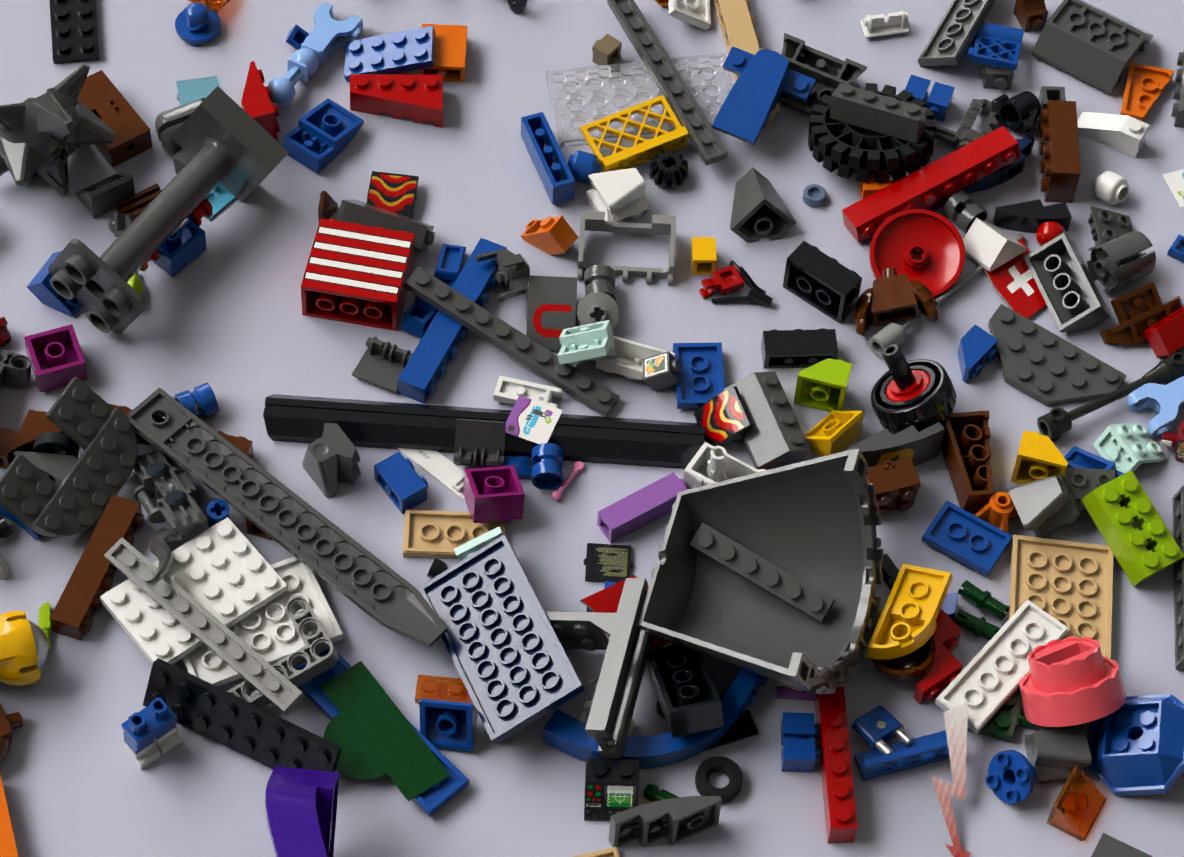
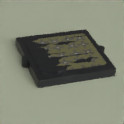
(607, 562)

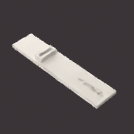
(439, 468)

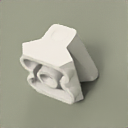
(618, 194)

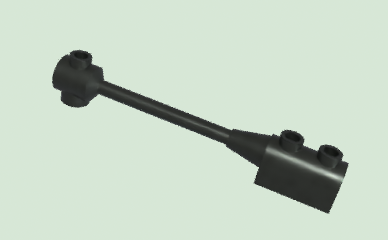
(1060, 421)

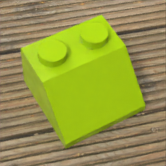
(823, 385)

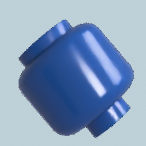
(583, 164)

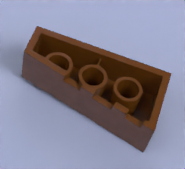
(968, 458)

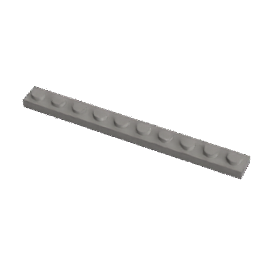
(205, 626)

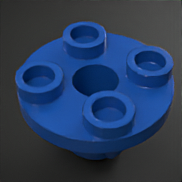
(197, 24)
(1011, 776)

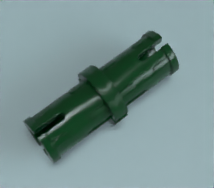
(983, 600)
(976, 625)

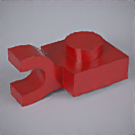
(724, 279)

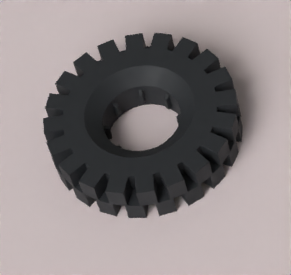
(852, 152)

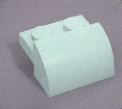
(586, 343)

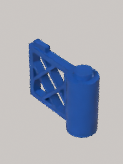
(999, 39)

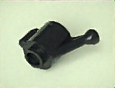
(1018, 111)

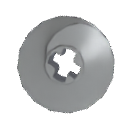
(597, 299)

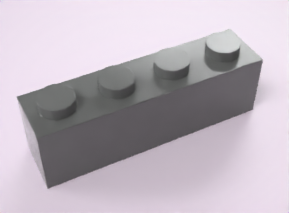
(878, 113)

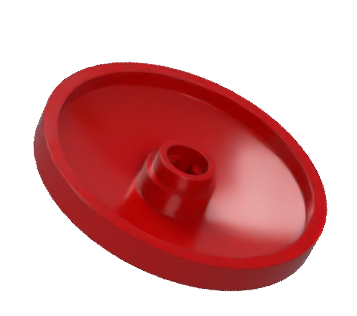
(921, 247)

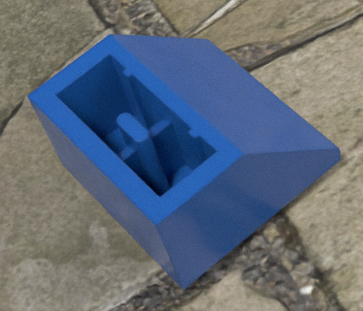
(42, 289)

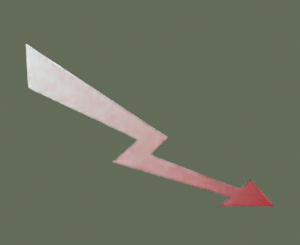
(956, 730)

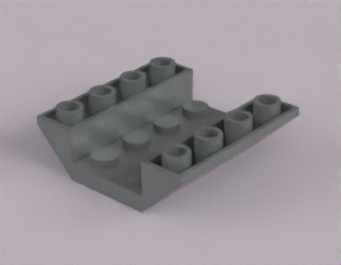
(1089, 43)

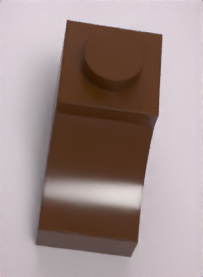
(1030, 14)

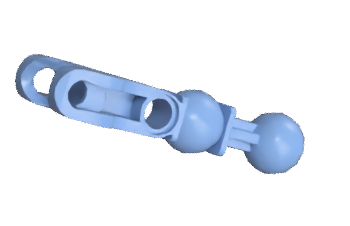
(316, 49)
(1163, 399)

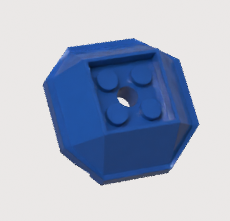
(1141, 764)

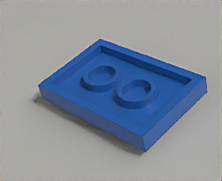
(701, 373)
(967, 538)

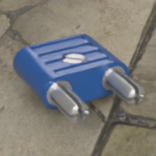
(878, 728)

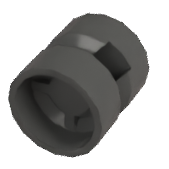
(963, 210)
(600, 279)

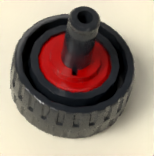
(912, 393)

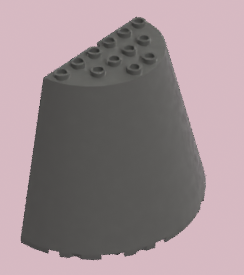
(806, 519)

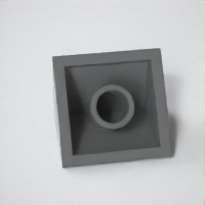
(104, 195)

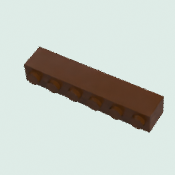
(93, 572)

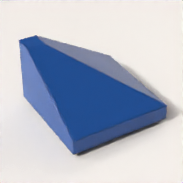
(296, 37)
(521, 465)

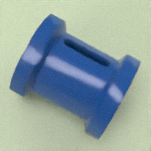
(217, 511)

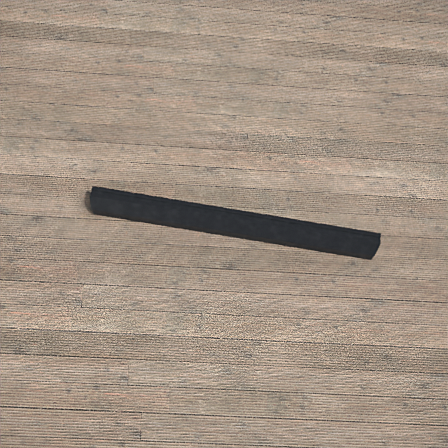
(434, 427)

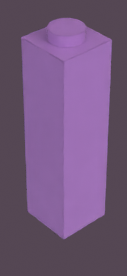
(640, 507)

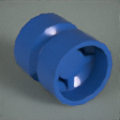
(200, 401)
(547, 466)

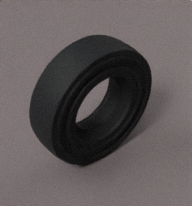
(55, 440)
(724, 765)

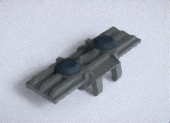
(173, 489)

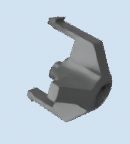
(512, 272)

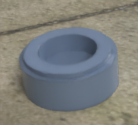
(814, 195)

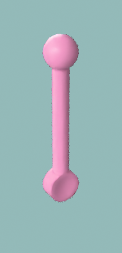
(578, 467)

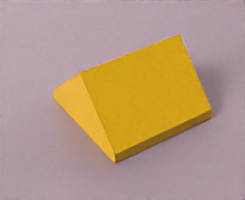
(835, 432)

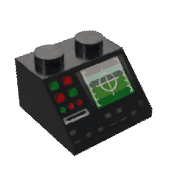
(610, 787)

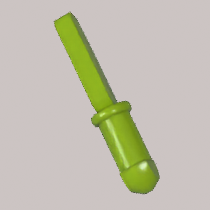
(44, 621)

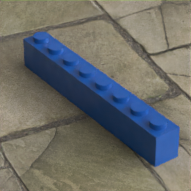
(444, 334)

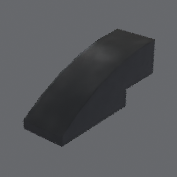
(1030, 215)

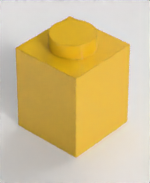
(703, 256)

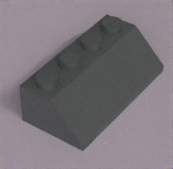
(1067, 285)
(776, 434)

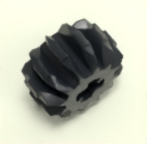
(668, 169)

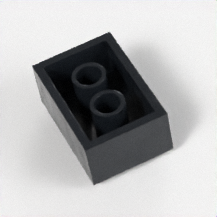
(822, 282)

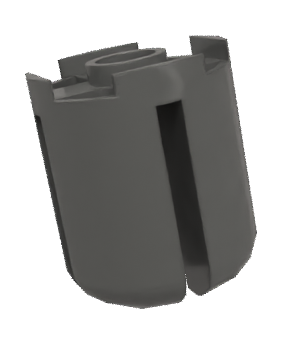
(170, 121)
(1104, 260)

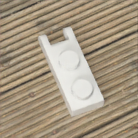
(509, 389)

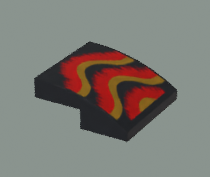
(393, 192)
(724, 418)

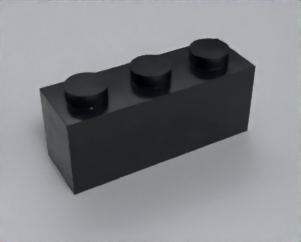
(797, 347)

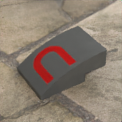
(550, 309)

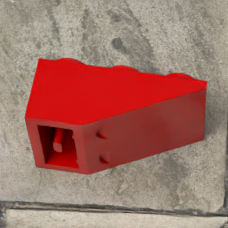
(257, 101)

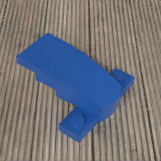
(757, 92)

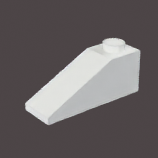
(1114, 130)

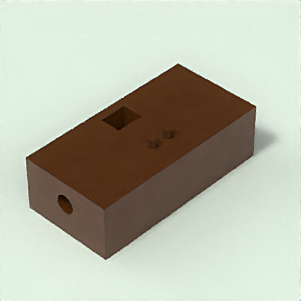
(110, 106)

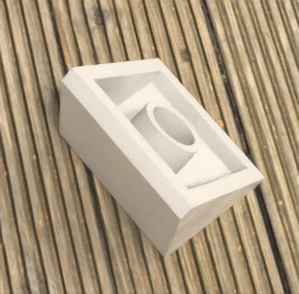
(990, 245)

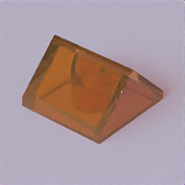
(1077, 805)

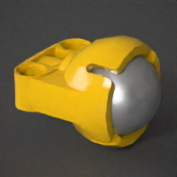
(21, 649)

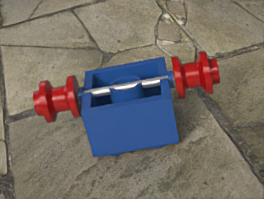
(184, 243)

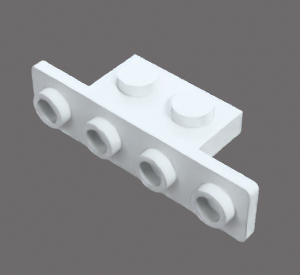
(628, 358)

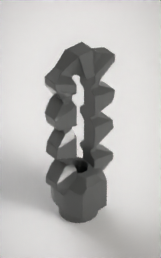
(965, 133)

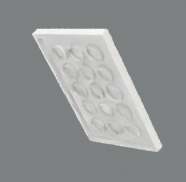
(215, 570)
(270, 628)

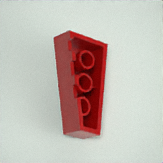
(399, 96)

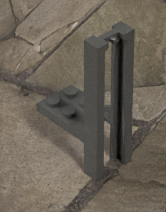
(622, 664)

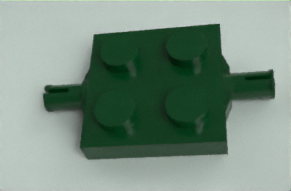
(1006, 720)

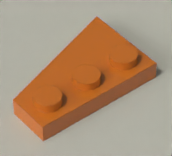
(1143, 89)

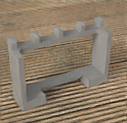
(660, 225)

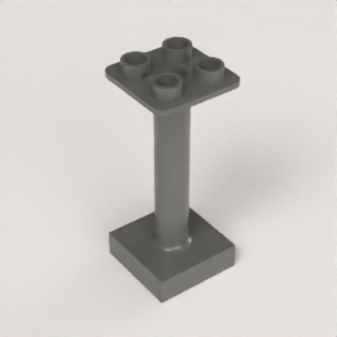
(224, 149)

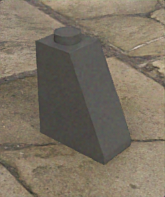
(758, 209)

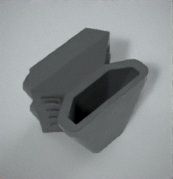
(331, 459)
(1045, 504)
(1057, 751)

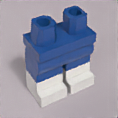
(148, 729)

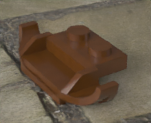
(1137, 313)

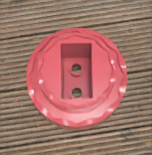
(1070, 683)

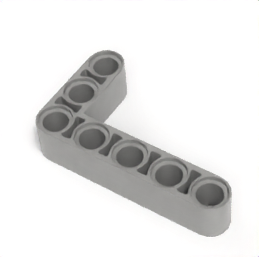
(308, 654)

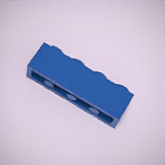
(547, 158)

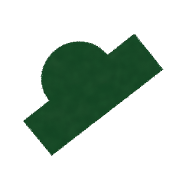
(377, 735)

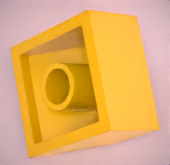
(1037, 459)

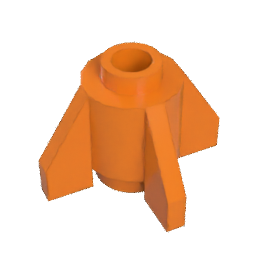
(999, 510)

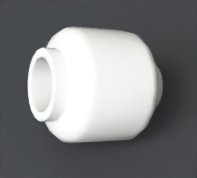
(1111, 187)

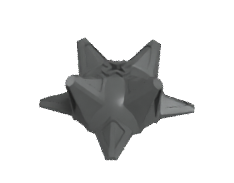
(47, 131)

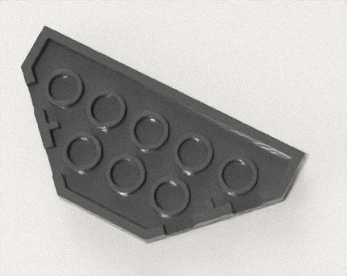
(1047, 364)

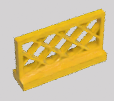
(642, 152)

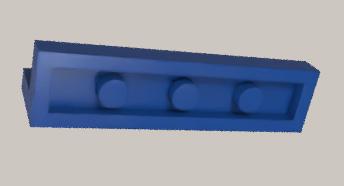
(920, 752)

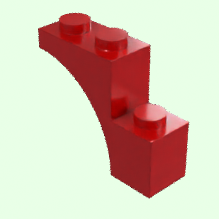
(944, 666)

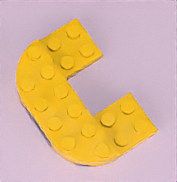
(909, 612)

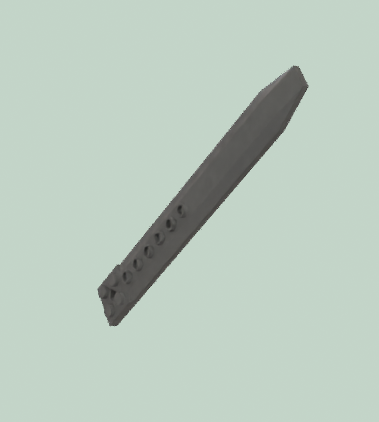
(286, 518)

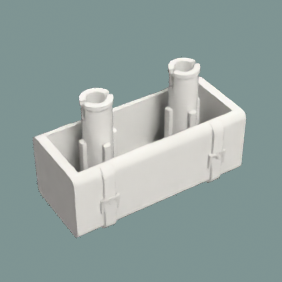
(713, 466)

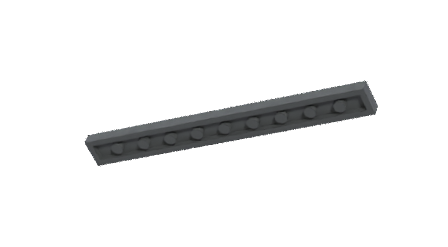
(668, 80)
(511, 341)

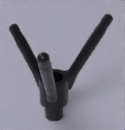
(756, 293)

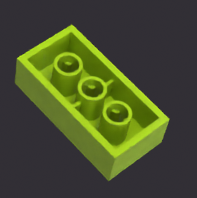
(1132, 528)

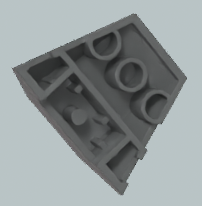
(820, 66)

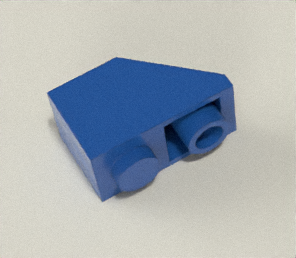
(975, 351)

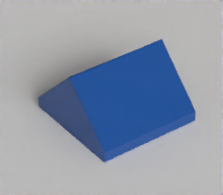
(448, 724)

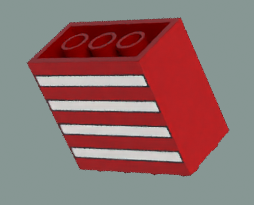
(358, 274)

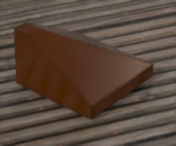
(327, 206)

